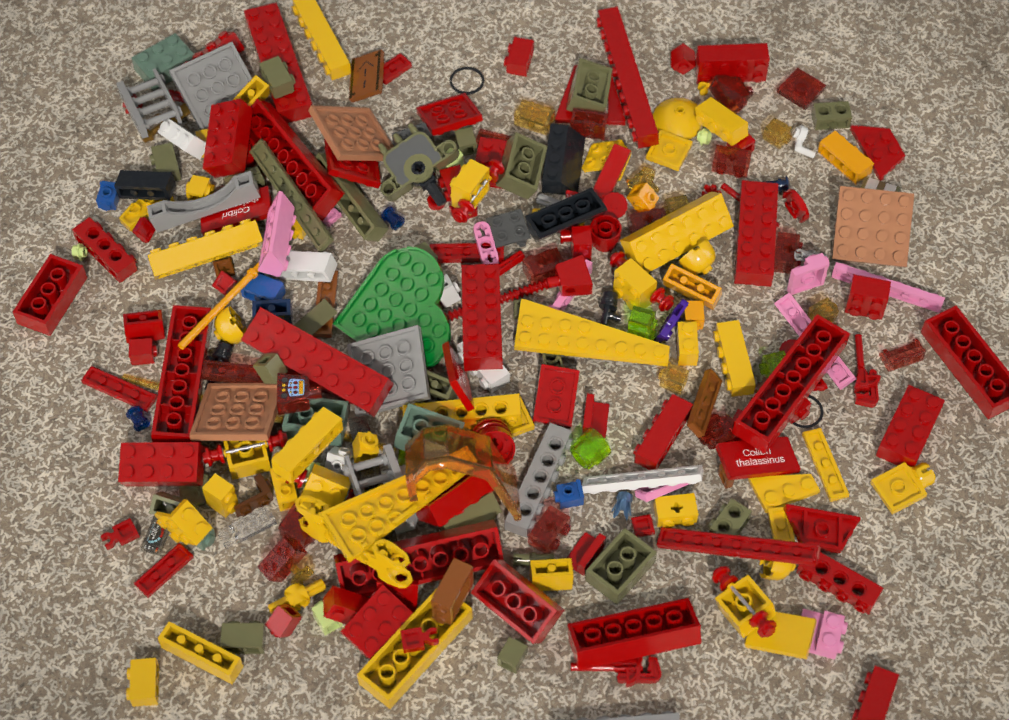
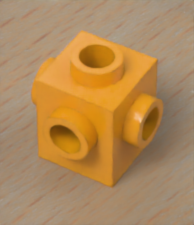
(642, 197)

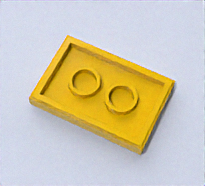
(791, 637)

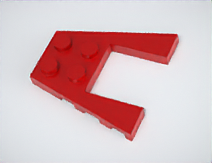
(615, 111)

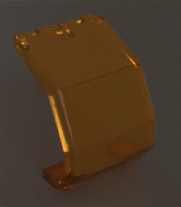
(462, 452)

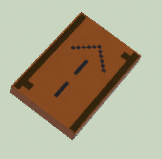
(366, 76)

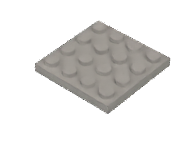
(210, 81)
(400, 359)

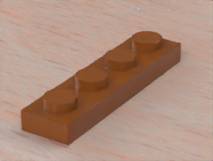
(327, 291)
(704, 403)

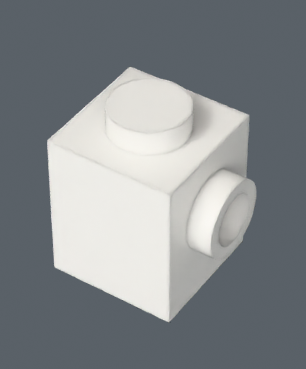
(450, 292)

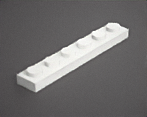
(641, 479)

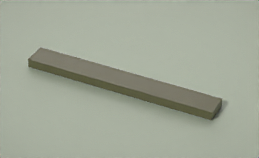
(282, 182)

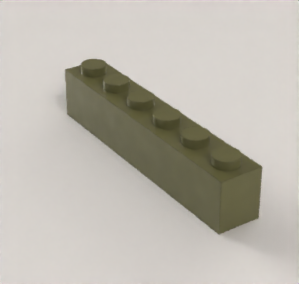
(358, 208)

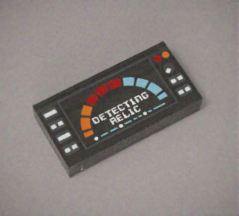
(155, 538)

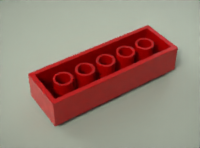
(756, 233)
(481, 317)
(969, 360)
(634, 633)

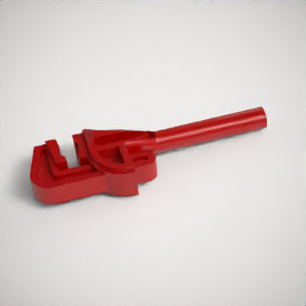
(865, 381)
(631, 671)

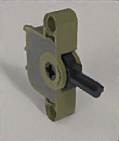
(412, 155)

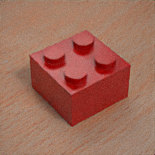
(867, 297)

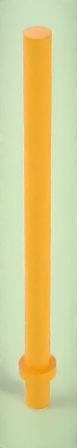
(251, 274)

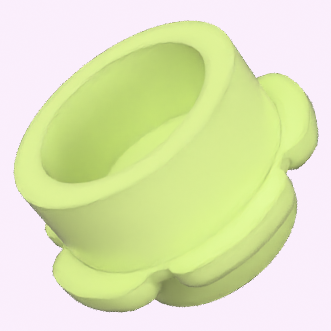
(704, 136)
(79, 252)

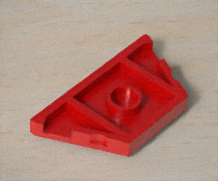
(880, 147)
(821, 527)

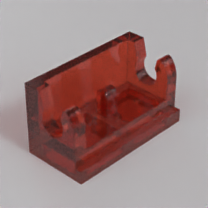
(903, 355)

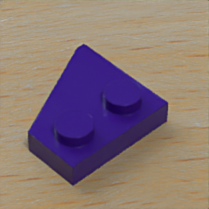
(671, 321)

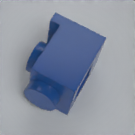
(107, 196)
(565, 500)

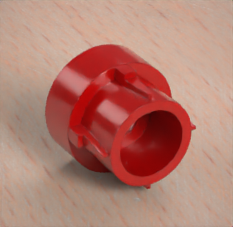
(605, 232)

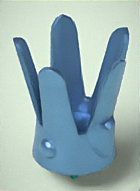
(623, 503)

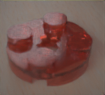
(724, 428)

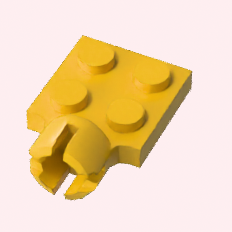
(903, 485)

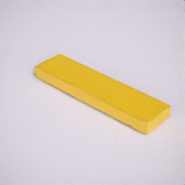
(825, 464)

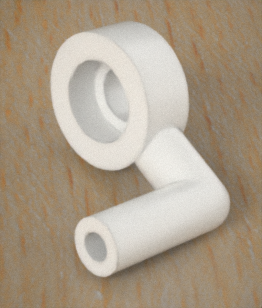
(799, 135)

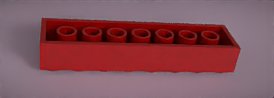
(270, 41)
(295, 157)
(318, 361)
(181, 376)
(790, 383)
(428, 556)

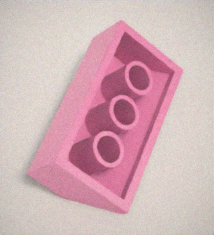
(277, 236)

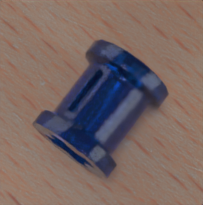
(392, 218)
(137, 418)

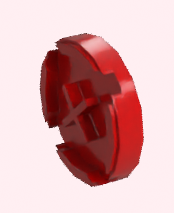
(796, 205)

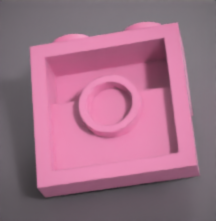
(809, 275)
(827, 633)

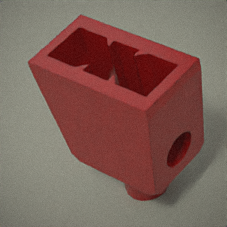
(571, 277)

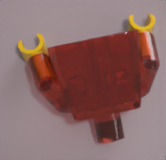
(728, 91)

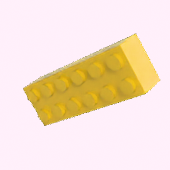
(678, 232)
(205, 249)
(393, 671)

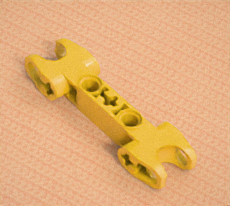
(381, 556)

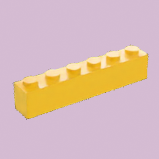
(322, 38)

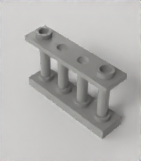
(137, 113)
(387, 458)

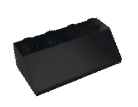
(563, 160)
(564, 214)

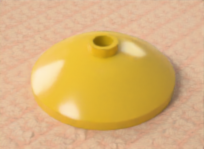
(677, 117)

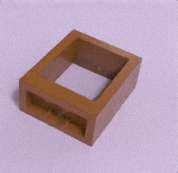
(452, 592)

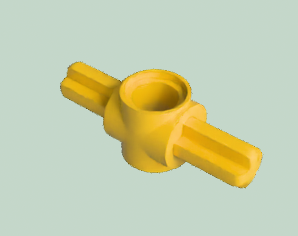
(298, 595)

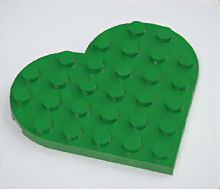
(400, 295)

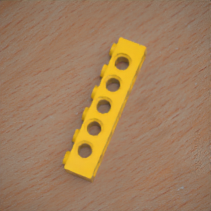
(489, 405)

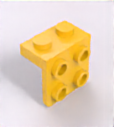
(598, 155)
(184, 524)

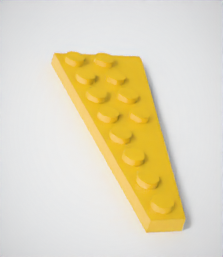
(560, 333)
(374, 514)

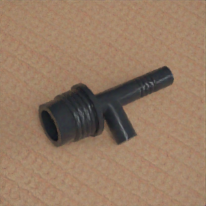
(609, 305)
(222, 354)

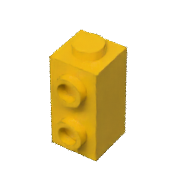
(285, 492)

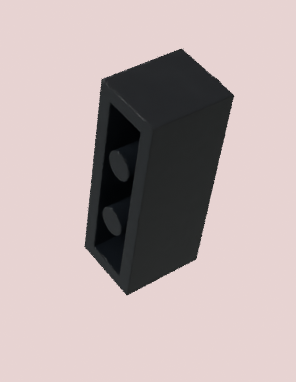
(145, 185)

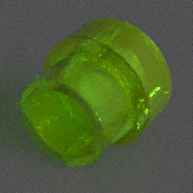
(590, 449)

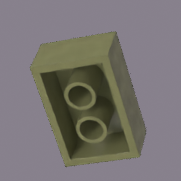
(523, 165)
(620, 566)

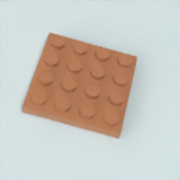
(351, 132)
(873, 226)
(236, 412)

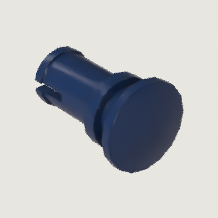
(782, 184)

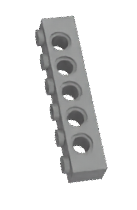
(554, 437)

